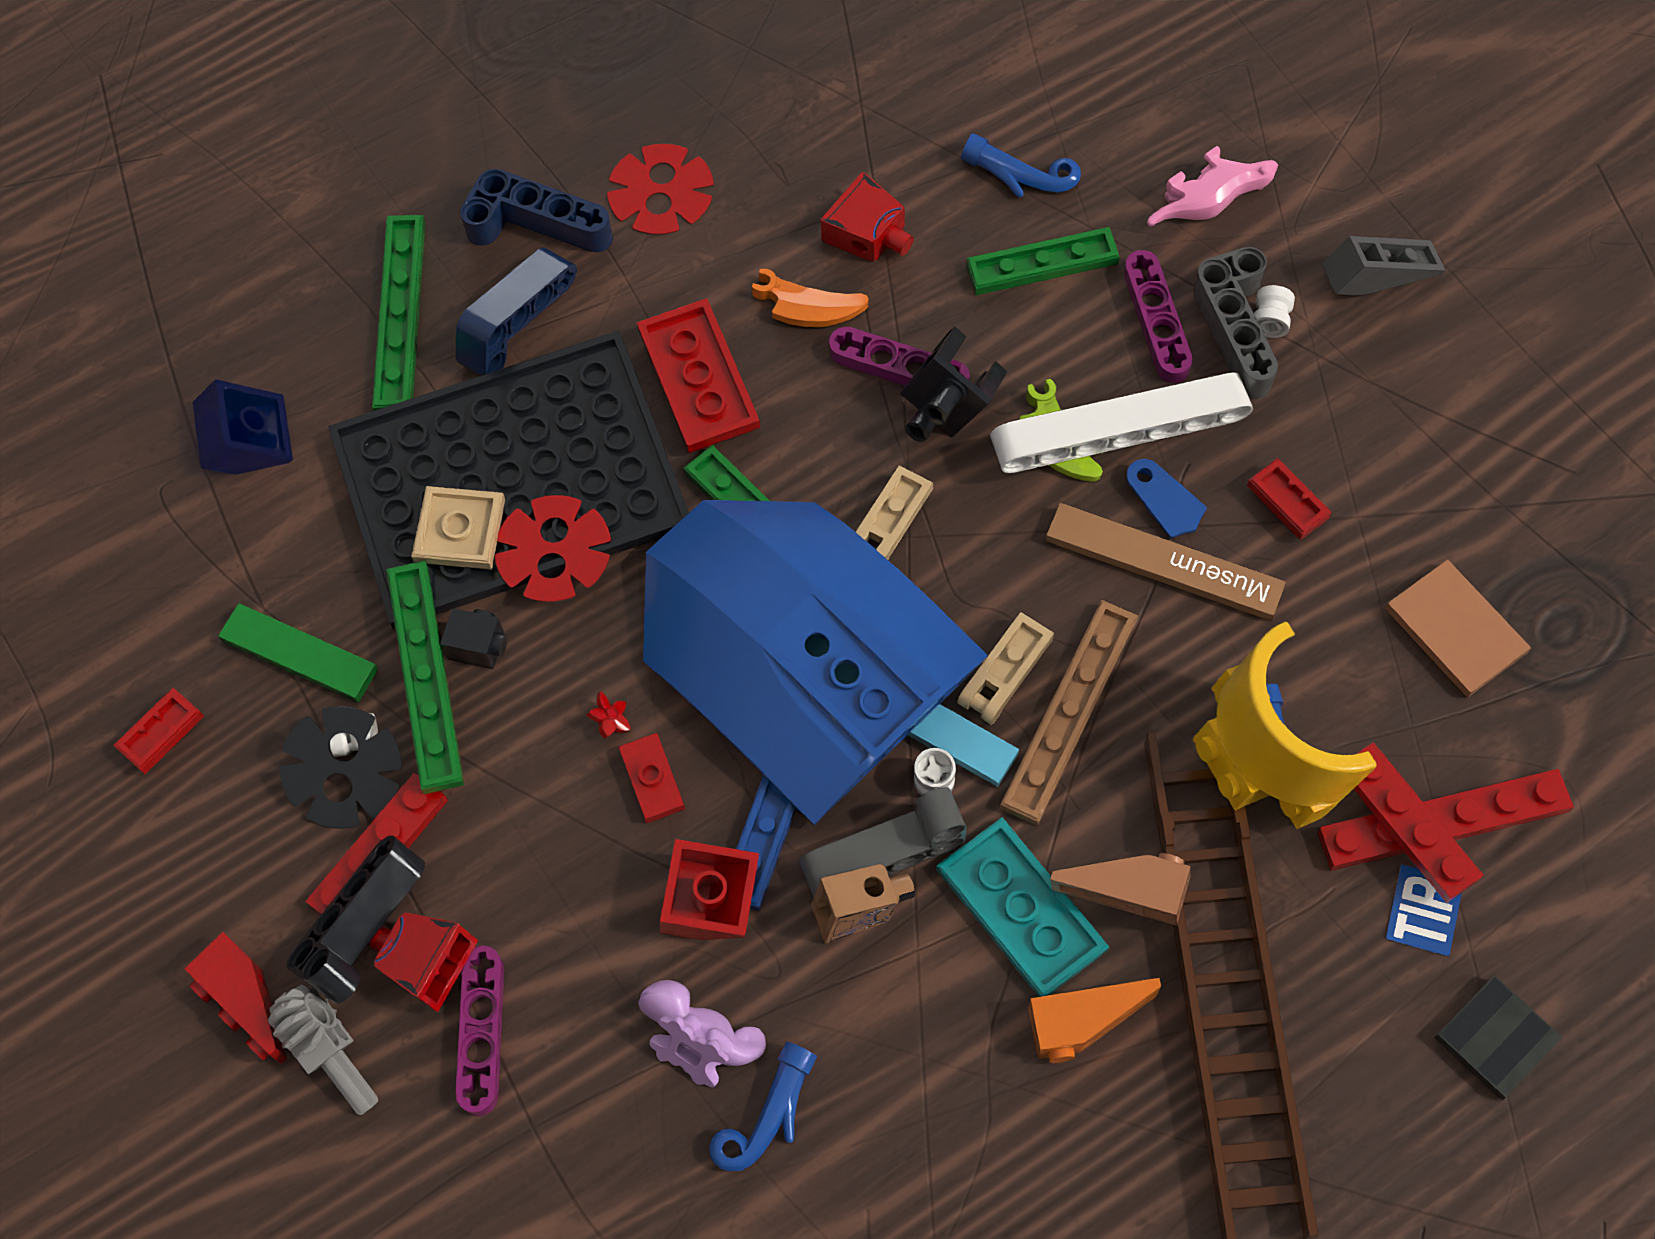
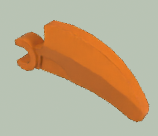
(806, 305)

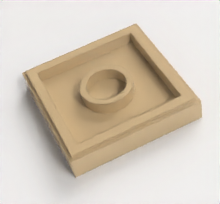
(458, 527)

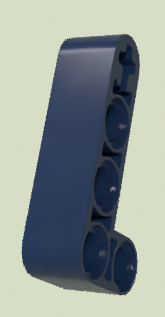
(505, 198)
(508, 308)

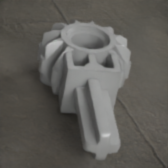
(317, 1039)

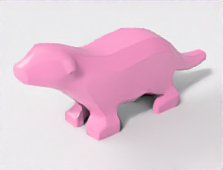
(1214, 189)

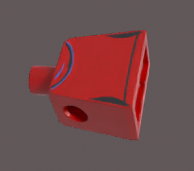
(866, 221)
(423, 955)

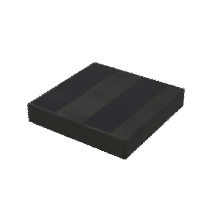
(1498, 1037)

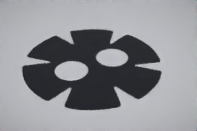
(373, 756)

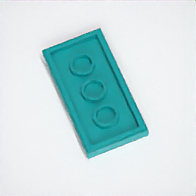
(1019, 910)

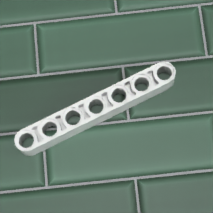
(1120, 422)

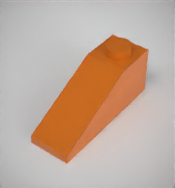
(1077, 1019)

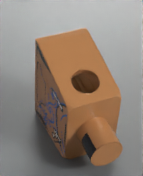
(858, 900)

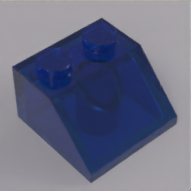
(241, 428)

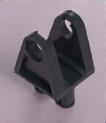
(945, 394)

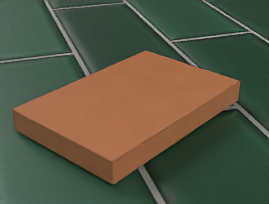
(1457, 628)

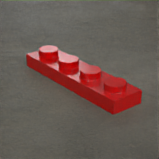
(403, 817)
(1416, 828)

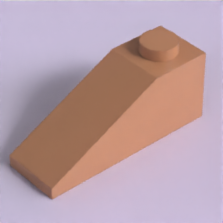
(1136, 884)

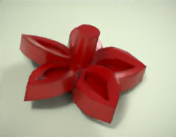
(609, 716)

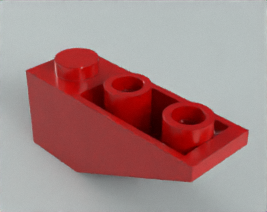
(240, 989)

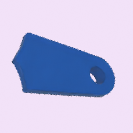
(1165, 498)

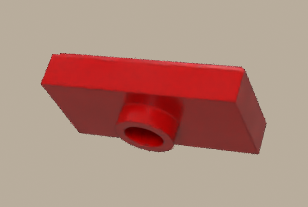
(1289, 499)
(158, 730)
(651, 778)

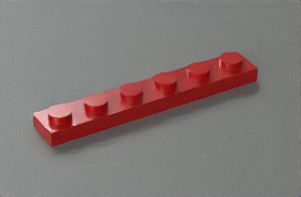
(1460, 814)

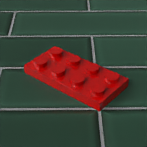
(698, 375)

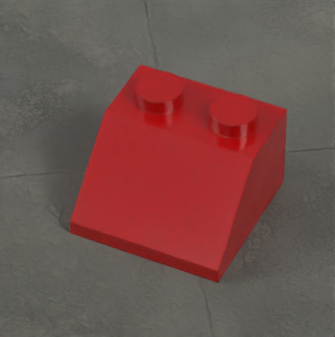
(708, 891)

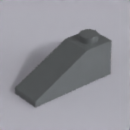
(1379, 263)

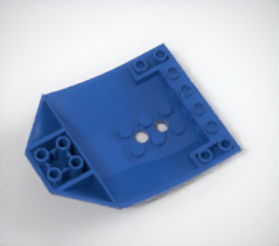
(729, 626)

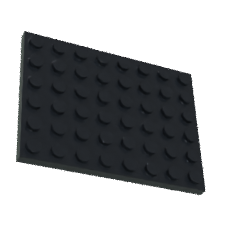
(527, 431)

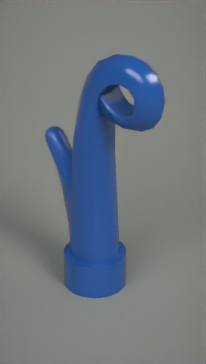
(1011, 170)
(777, 1110)

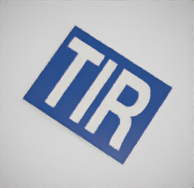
(1421, 914)

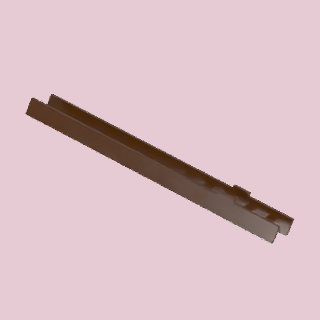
(1205, 1067)

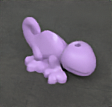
(697, 1035)

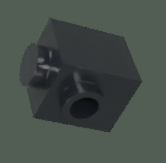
(474, 638)

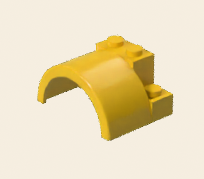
(1260, 756)

